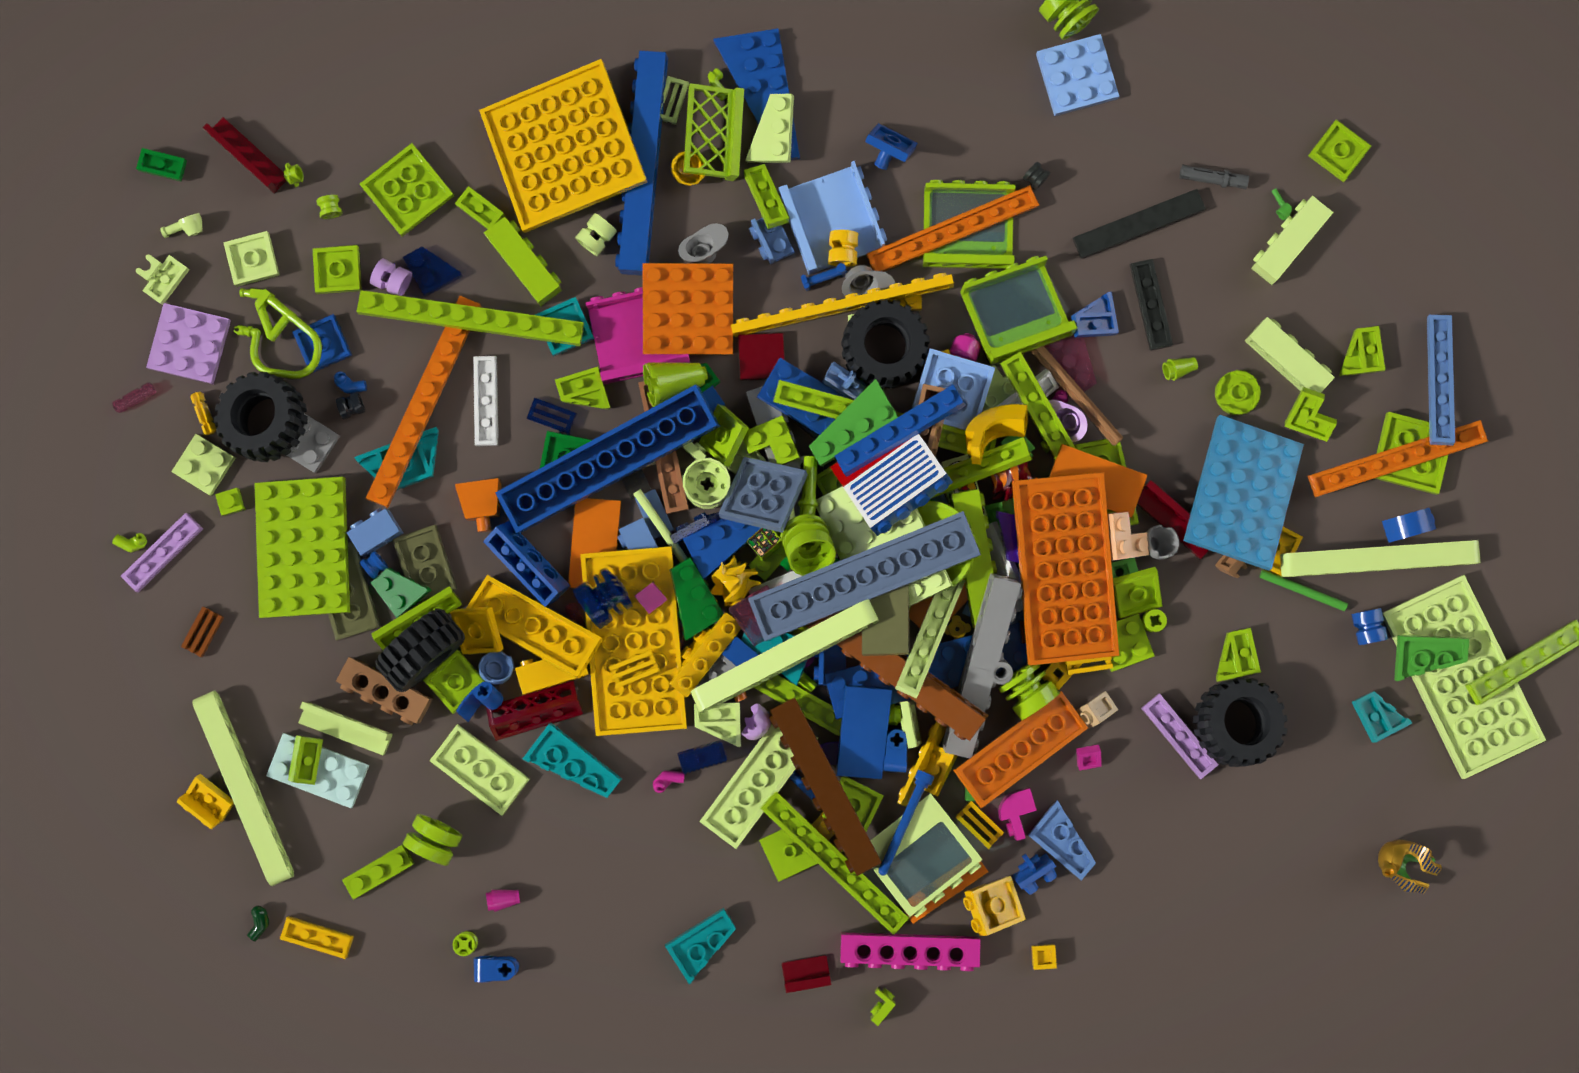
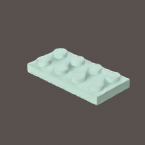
(337, 775)

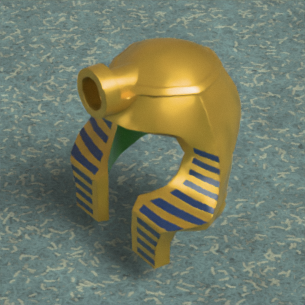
(1393, 860)

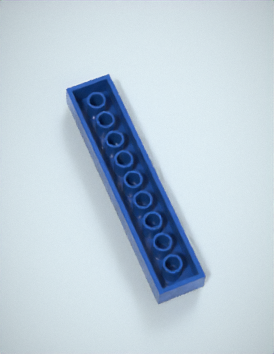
(607, 459)

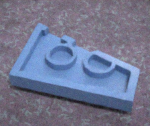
(1060, 839)

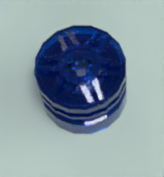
(602, 598)

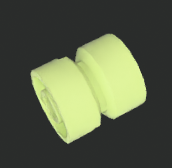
(600, 228)

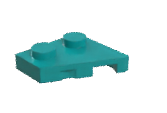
(1378, 717)

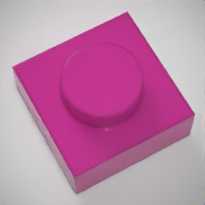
(1088, 757)

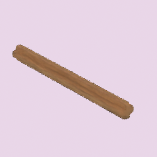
(1078, 395)

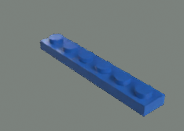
(900, 430)

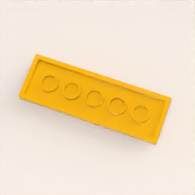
(537, 627)

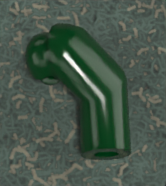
(261, 922)

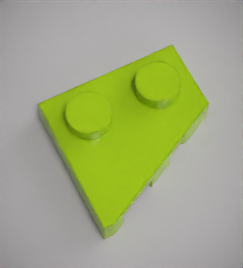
(1364, 353)
(583, 389)
(1238, 656)

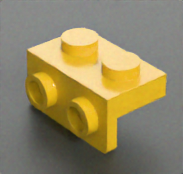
(206, 802)

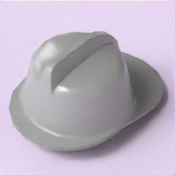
(704, 244)
(863, 278)

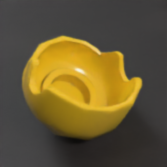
(677, 169)

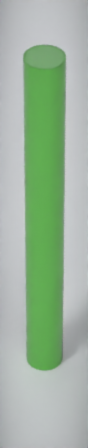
(1301, 589)

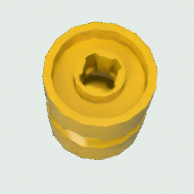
(843, 247)

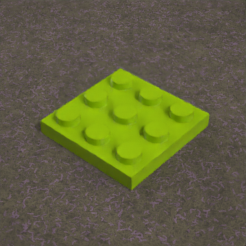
(406, 189)
(1403, 430)

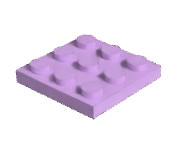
(188, 343)

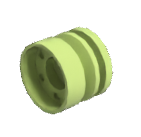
(698, 473)

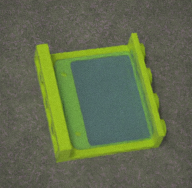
(985, 249)
(1016, 310)

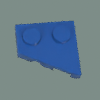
(1097, 318)

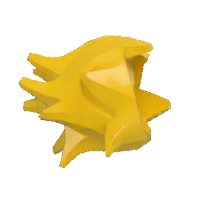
(733, 581)

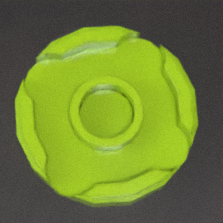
(1237, 392)

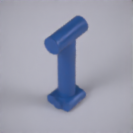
(840, 270)

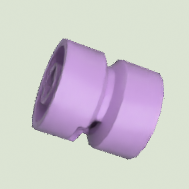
(388, 276)

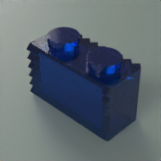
(702, 756)

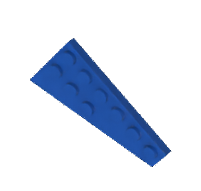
(759, 69)

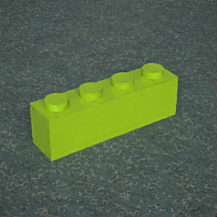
(522, 261)

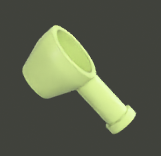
(191, 225)

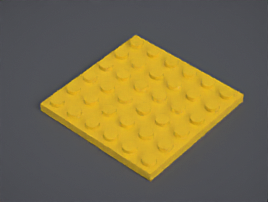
(563, 146)

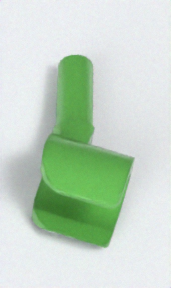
(1285, 208)

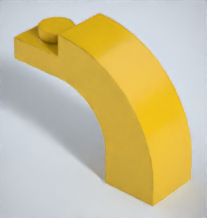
(992, 424)

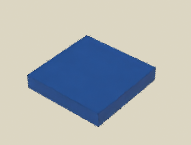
(332, 339)

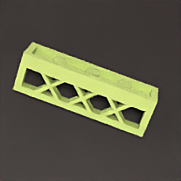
(345, 728)

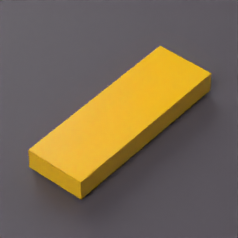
(316, 937)

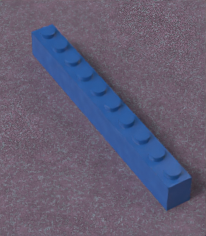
(646, 136)

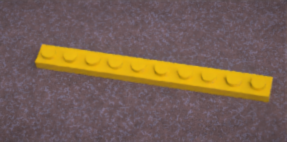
(832, 306)

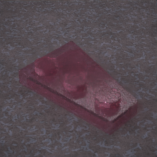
(1074, 359)

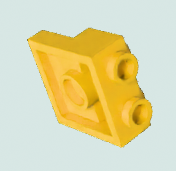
(994, 906)

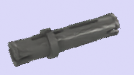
(1216, 177)

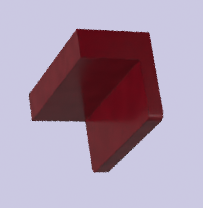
(806, 973)

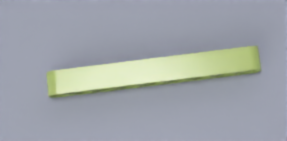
(1380, 558)
(784, 656)
(243, 788)

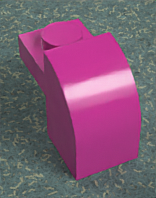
(1014, 805)

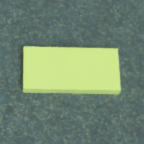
(479, 769)

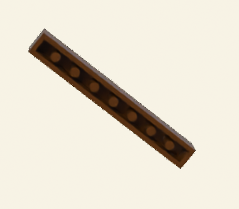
(825, 786)

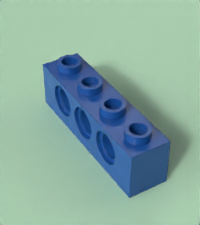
(526, 563)

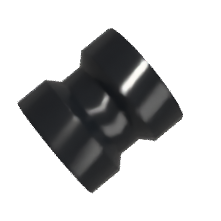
(350, 405)

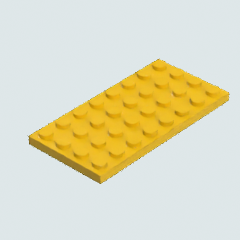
(650, 701)

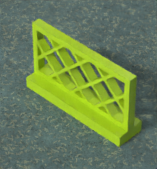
(732, 135)

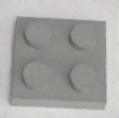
(314, 445)

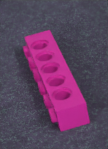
(968, 944)

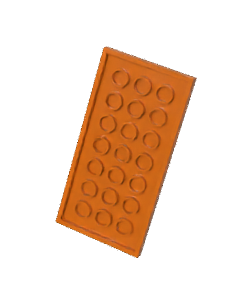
(1065, 568)

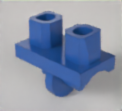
(1032, 870)

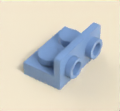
(773, 241)

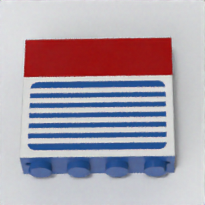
(894, 484)

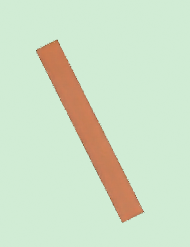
(953, 229)
(1394, 460)

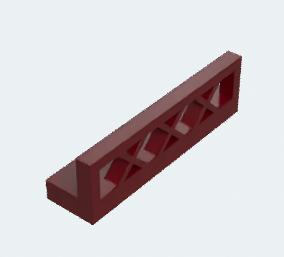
(247, 154)
(1167, 513)
(535, 714)

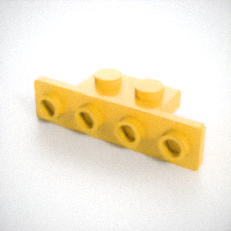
(703, 653)
(932, 761)

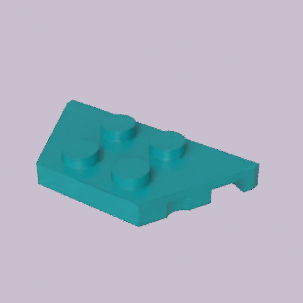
(420, 466)

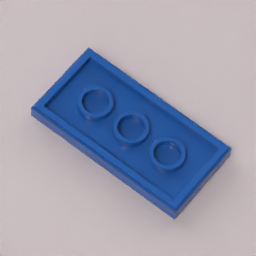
(863, 731)

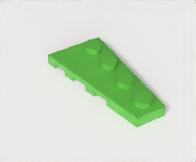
(861, 418)

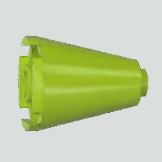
(670, 379)

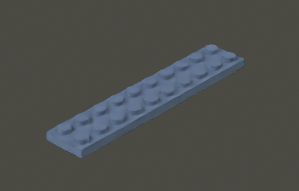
(864, 576)

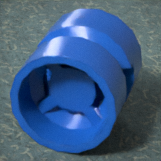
(1369, 626)

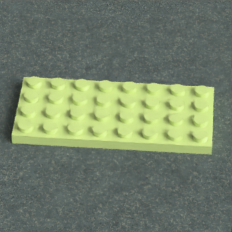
(1471, 732)

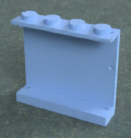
(828, 205)

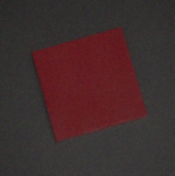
(759, 355)

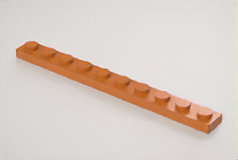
(418, 412)

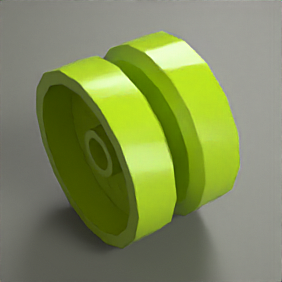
(432, 839)

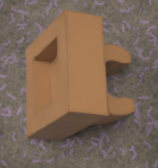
(1230, 566)

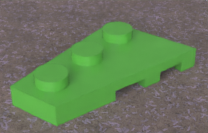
(1426, 653)

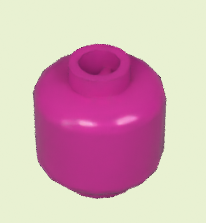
(965, 347)

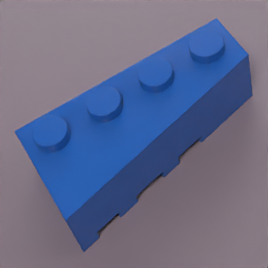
(717, 544)

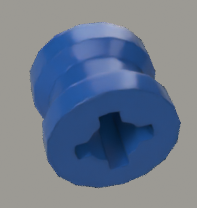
(373, 564)

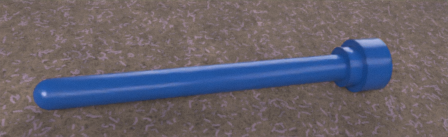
(922, 781)

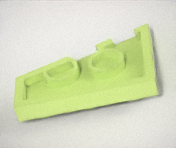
(774, 132)

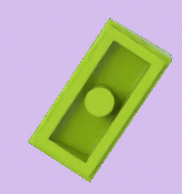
(305, 760)

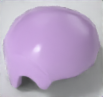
(757, 724)

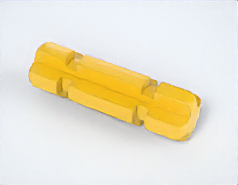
(203, 413)

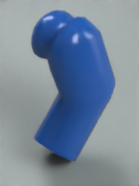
(347, 385)

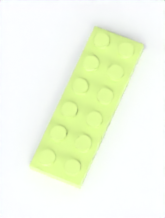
(753, 783)

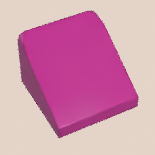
(651, 597)

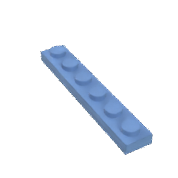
(1440, 380)

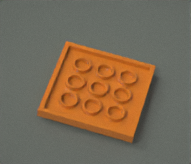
(687, 308)

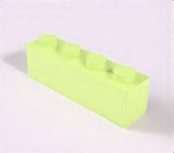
(1292, 239)
(1288, 357)

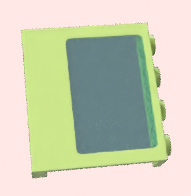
(928, 857)

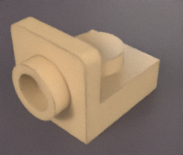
(1097, 710)

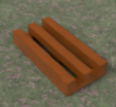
(186, 643)

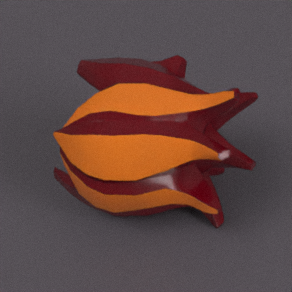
(1003, 480)

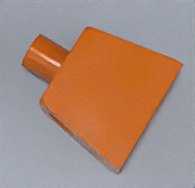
(480, 501)

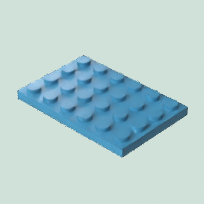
(1243, 492)

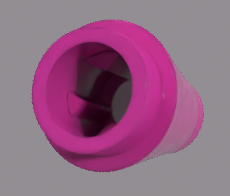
(501, 899)

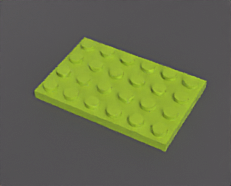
(302, 547)

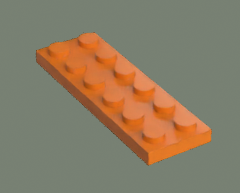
(1020, 750)

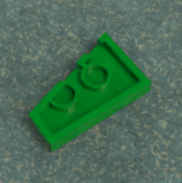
(558, 445)
(695, 601)

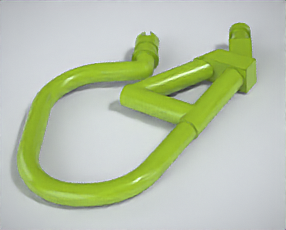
(266, 298)

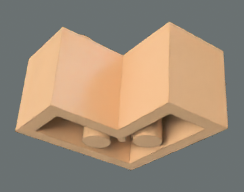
(1123, 542)

